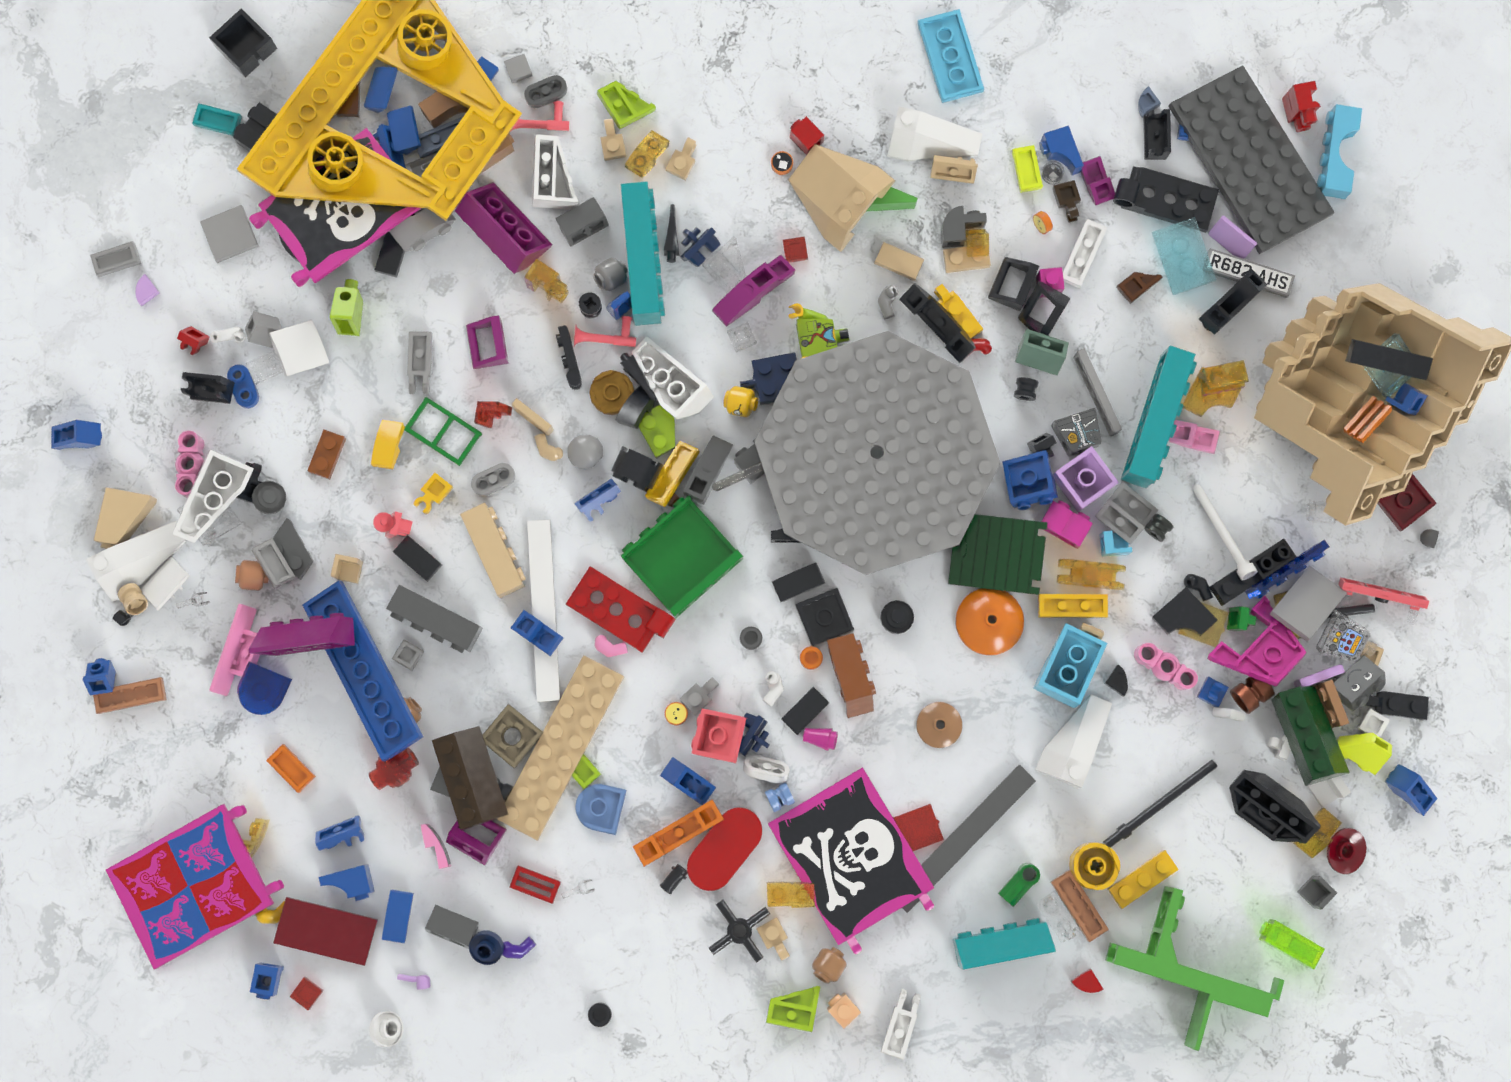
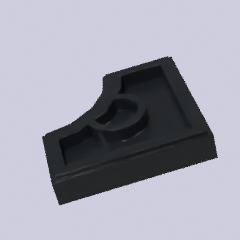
(1185, 613)

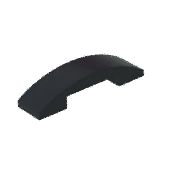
(939, 320)

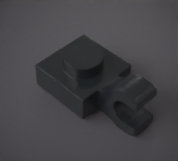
(246, 494)

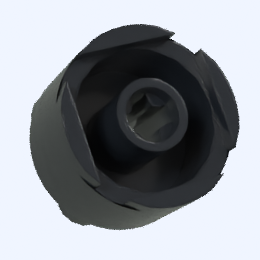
(636, 468)

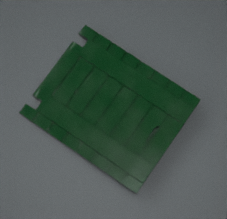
(999, 555)

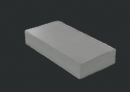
(115, 259)
(273, 563)

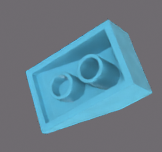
(1070, 666)

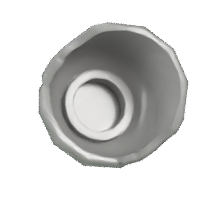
(585, 451)

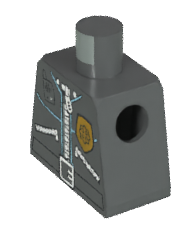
(1078, 432)

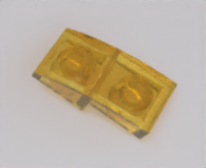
(646, 153)
(257, 831)
(790, 894)

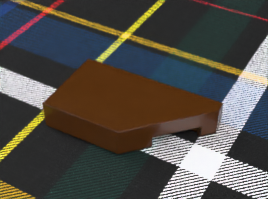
(1137, 285)

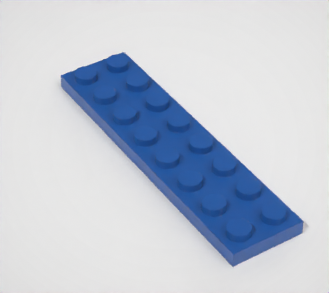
(367, 678)

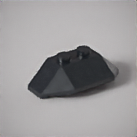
(1272, 808)

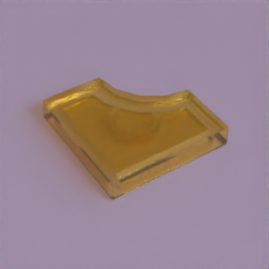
(1200, 404)

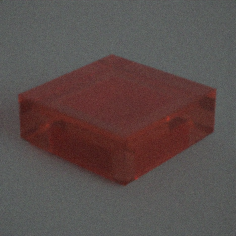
(795, 249)
(306, 993)

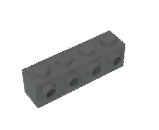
(434, 618)

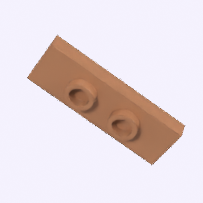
(131, 695)
(1079, 906)

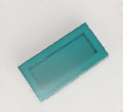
(216, 119)

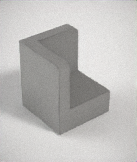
(259, 328)

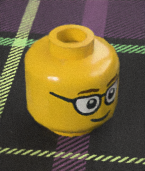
(740, 401)

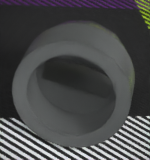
(1429, 537)

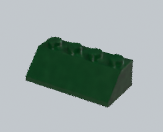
(1309, 734)

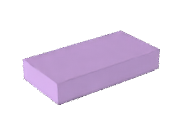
(1319, 676)

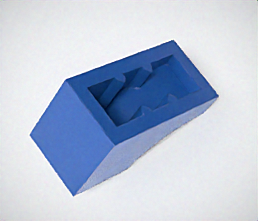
(1060, 146)
(76, 435)
(687, 781)
(1411, 789)
(354, 882)

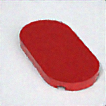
(724, 849)

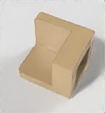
(346, 568)

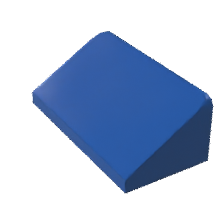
(380, 88)
(403, 130)

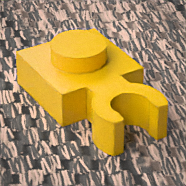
(435, 490)

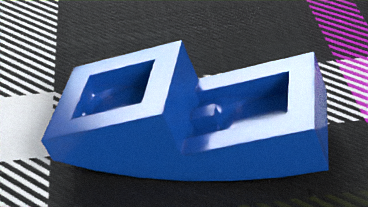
(537, 633)

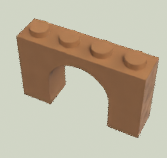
(440, 108)

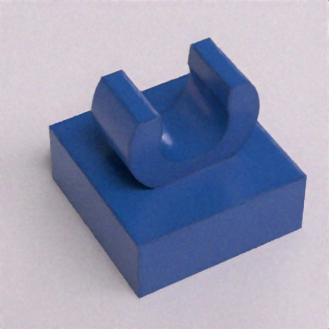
(1212, 692)

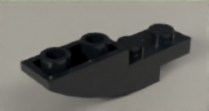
(1265, 563)

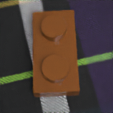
(326, 454)

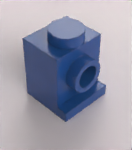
(97, 671)
(258, 985)

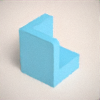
(1113, 544)

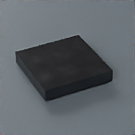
(824, 617)

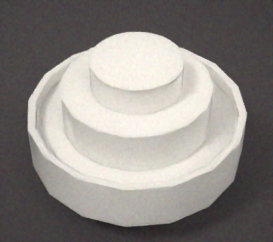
(386, 1029)

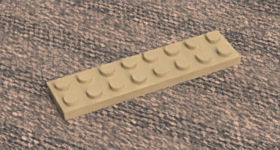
(561, 747)

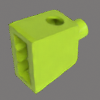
(347, 309)

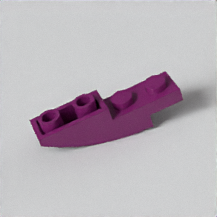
(752, 289)

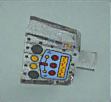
(1345, 639)

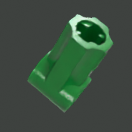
(1018, 886)

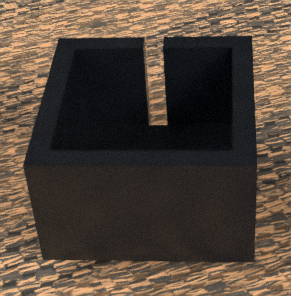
(243, 42)

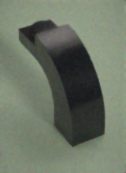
(1232, 302)

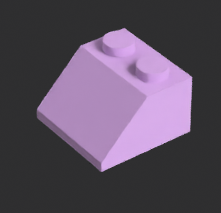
(1085, 479)

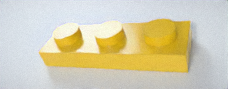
(1072, 605)
(1142, 879)

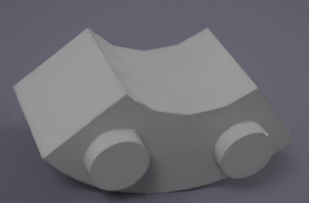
(420, 228)

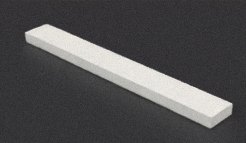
(543, 606)

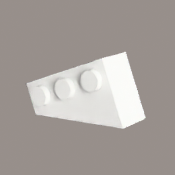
(550, 176)

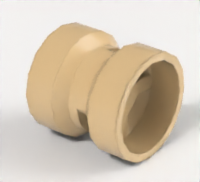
(132, 599)

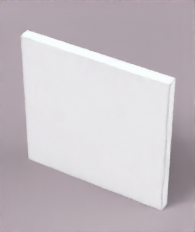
(165, 583)

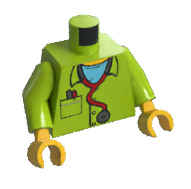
(816, 331)

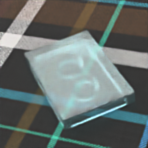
(1183, 256)

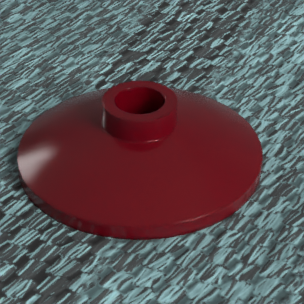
(1346, 851)

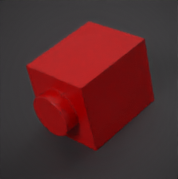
(806, 134)

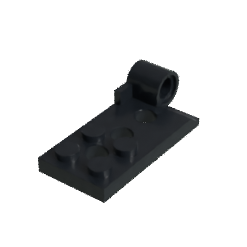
(1131, 197)

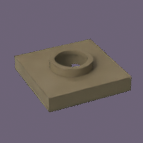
(495, 733)

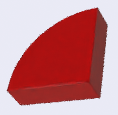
(1087, 982)

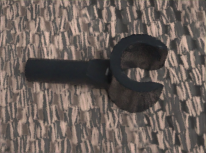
(122, 618)

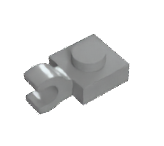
(697, 697)

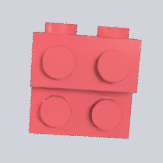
(718, 735)

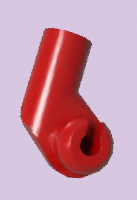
(982, 345)

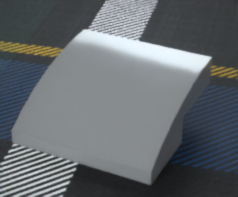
(1126, 513)

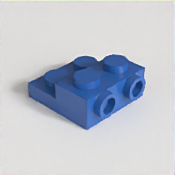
(1030, 480)

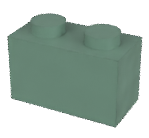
(1041, 352)

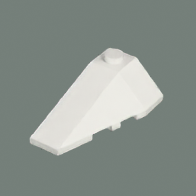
(1075, 744)

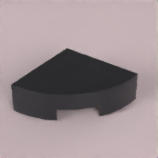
(1118, 681)

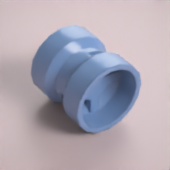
(785, 797)

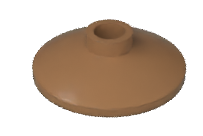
(927, 725)

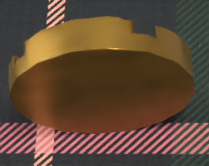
(610, 391)

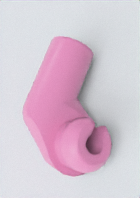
(608, 648)

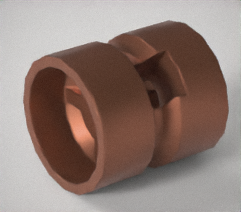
(1251, 693)

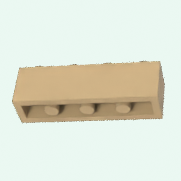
(492, 549)

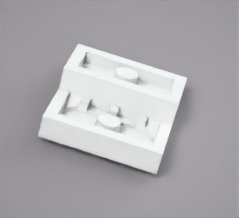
(299, 347)

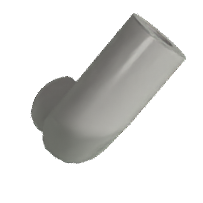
(886, 299)

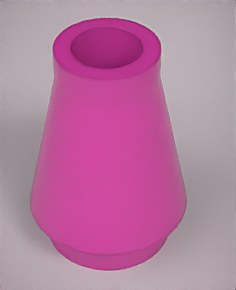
(821, 738)

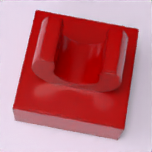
(193, 338)

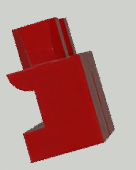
(1300, 105)

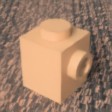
(843, 1009)

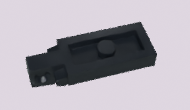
(1400, 705)

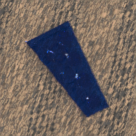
(1296, 566)

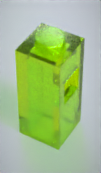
(1291, 943)

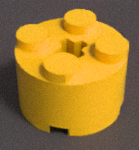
(1105, 873)

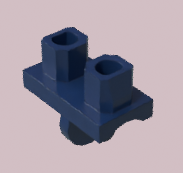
(693, 254)
(755, 726)

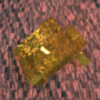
(977, 242)

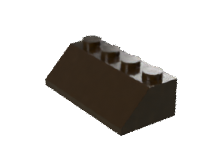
(469, 777)

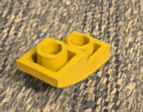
(386, 444)

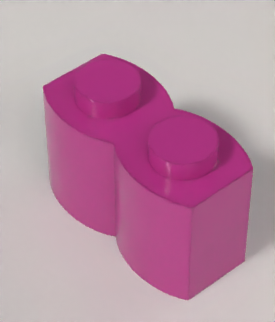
(1066, 524)

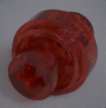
(394, 771)

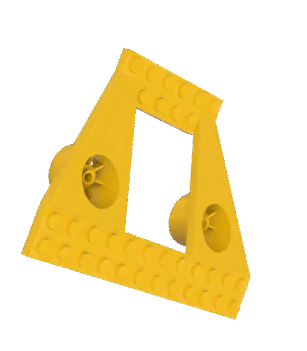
(300, 133)

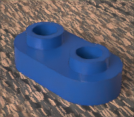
(243, 385)

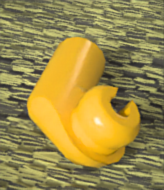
(270, 916)

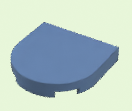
(600, 807)

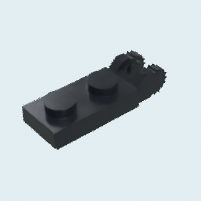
(569, 359)

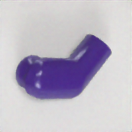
(518, 951)

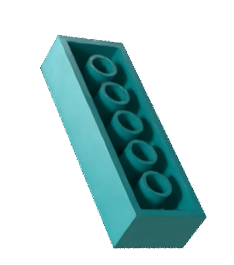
(641, 256)
(1158, 417)

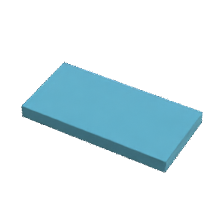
(950, 56)

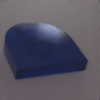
(261, 689)

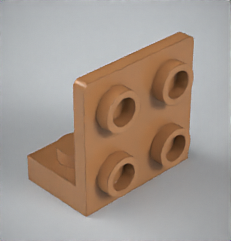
(1331, 703)

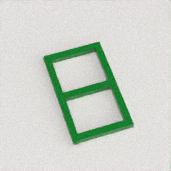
(433, 445)

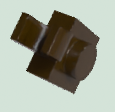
(1067, 196)

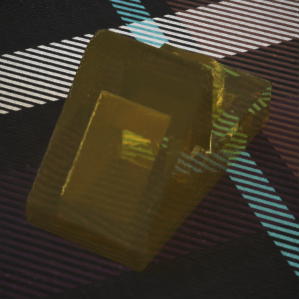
(1321, 838)

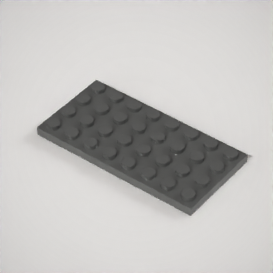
(1251, 159)

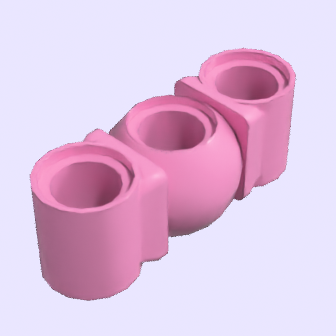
(188, 453)
(1175, 672)

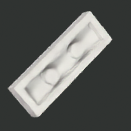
(1083, 253)

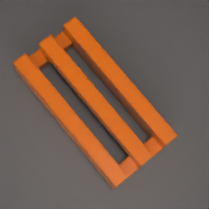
(1367, 413)

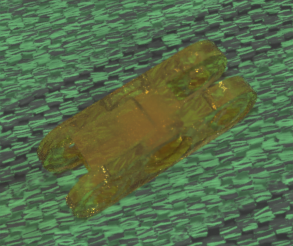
(1090, 574)

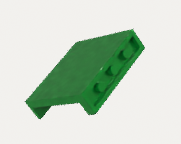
(681, 556)

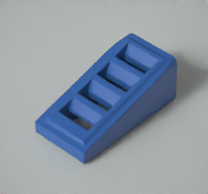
(620, 305)

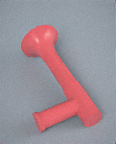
(556, 124)
(623, 340)

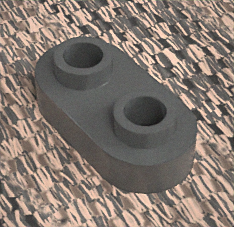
(545, 90)

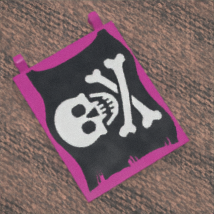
(329, 231)
(852, 856)

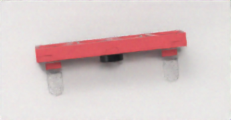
(1383, 595)

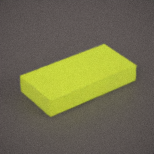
(1027, 168)

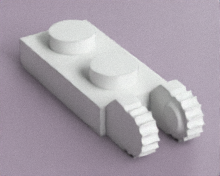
(900, 1027)

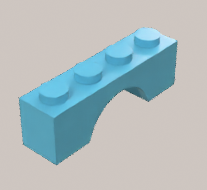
(1336, 177)

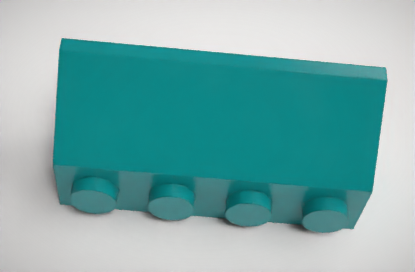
(1003, 944)

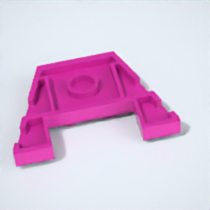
(1269, 656)

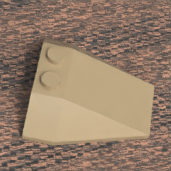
(837, 191)

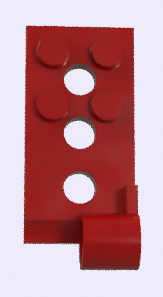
(653, 618)

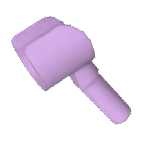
(422, 981)

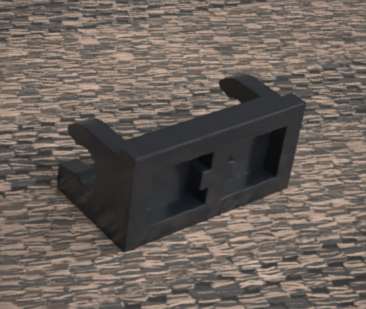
(1157, 135)
(208, 387)

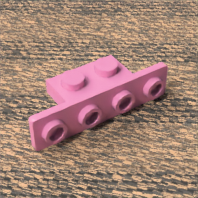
(235, 651)

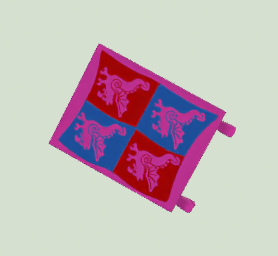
(191, 885)

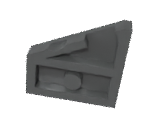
(293, 549)

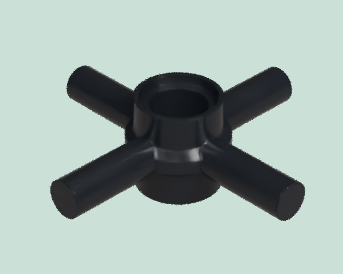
(730, 937)

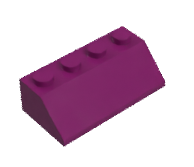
(502, 227)
(304, 636)

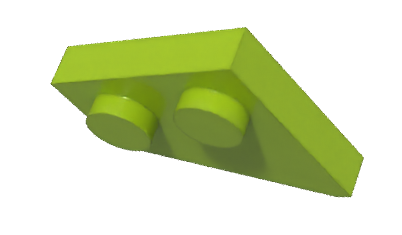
(623, 104)
(658, 431)
(794, 1009)

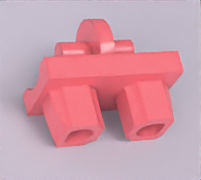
(392, 524)

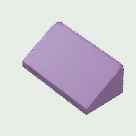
(1232, 238)

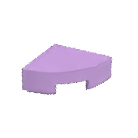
(145, 290)

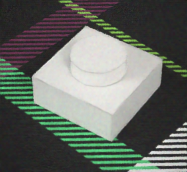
(1373, 723)

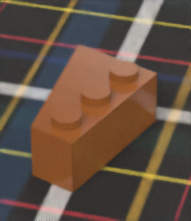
(852, 674)

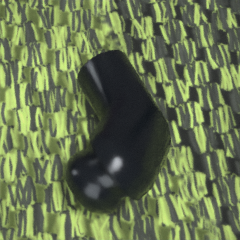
(1199, 584)

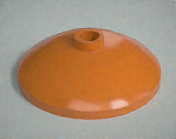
(980, 634)

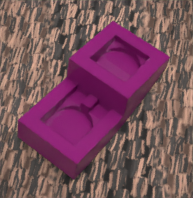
(1096, 181)

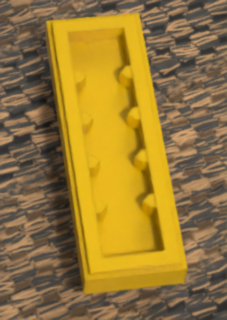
(672, 473)

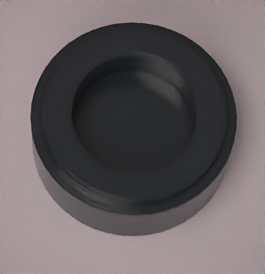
(599, 1014)

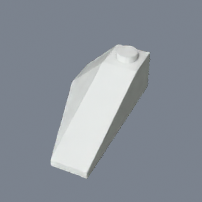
(923, 136)
(671, 382)
(213, 491)
(134, 559)

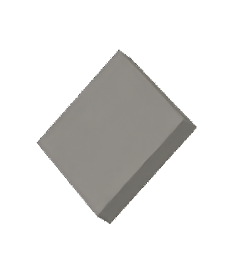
(229, 234)

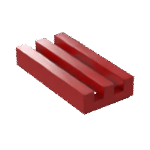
(553, 891)

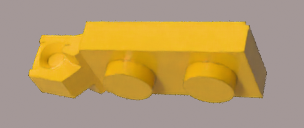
(958, 310)

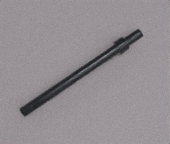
(1125, 830)

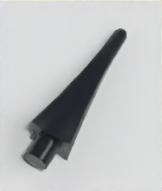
(671, 243)
(632, 369)

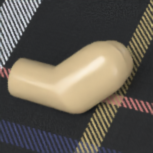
(547, 451)

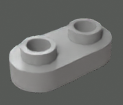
(493, 479)

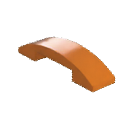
(678, 833)

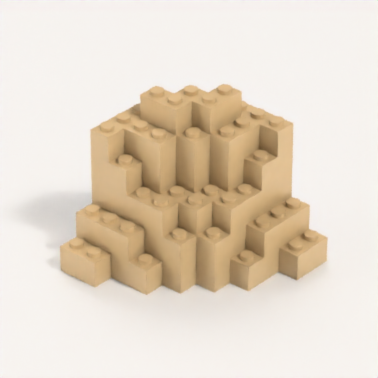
(1318, 392)

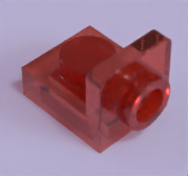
(490, 410)

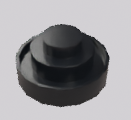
(897, 617)

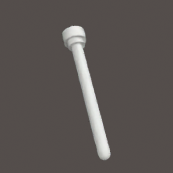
(1244, 567)

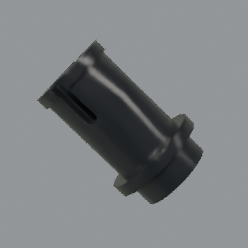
(674, 878)

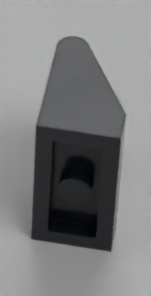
(1056, 297)
(1018, 302)

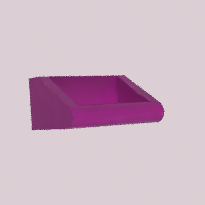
(499, 341)
(472, 846)

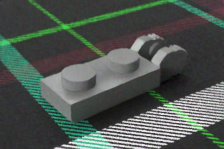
(419, 360)

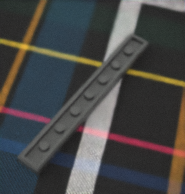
(975, 826)

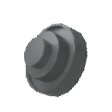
(269, 497)

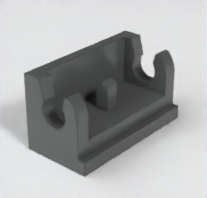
(582, 221)
(451, 926)

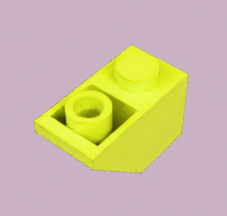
(1365, 750)

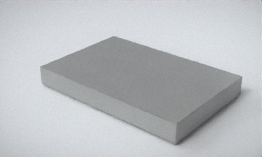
(1308, 603)

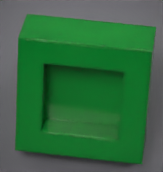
(1240, 619)

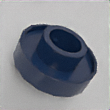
(486, 947)

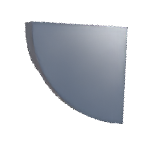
(1147, 102)

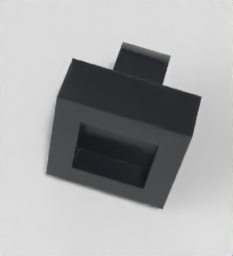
(1042, 443)

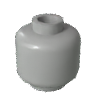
(610, 274)

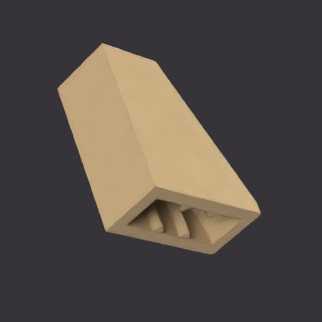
(121, 516)

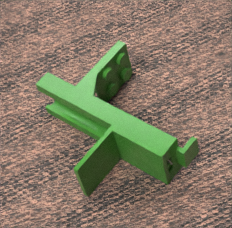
(1162, 963)

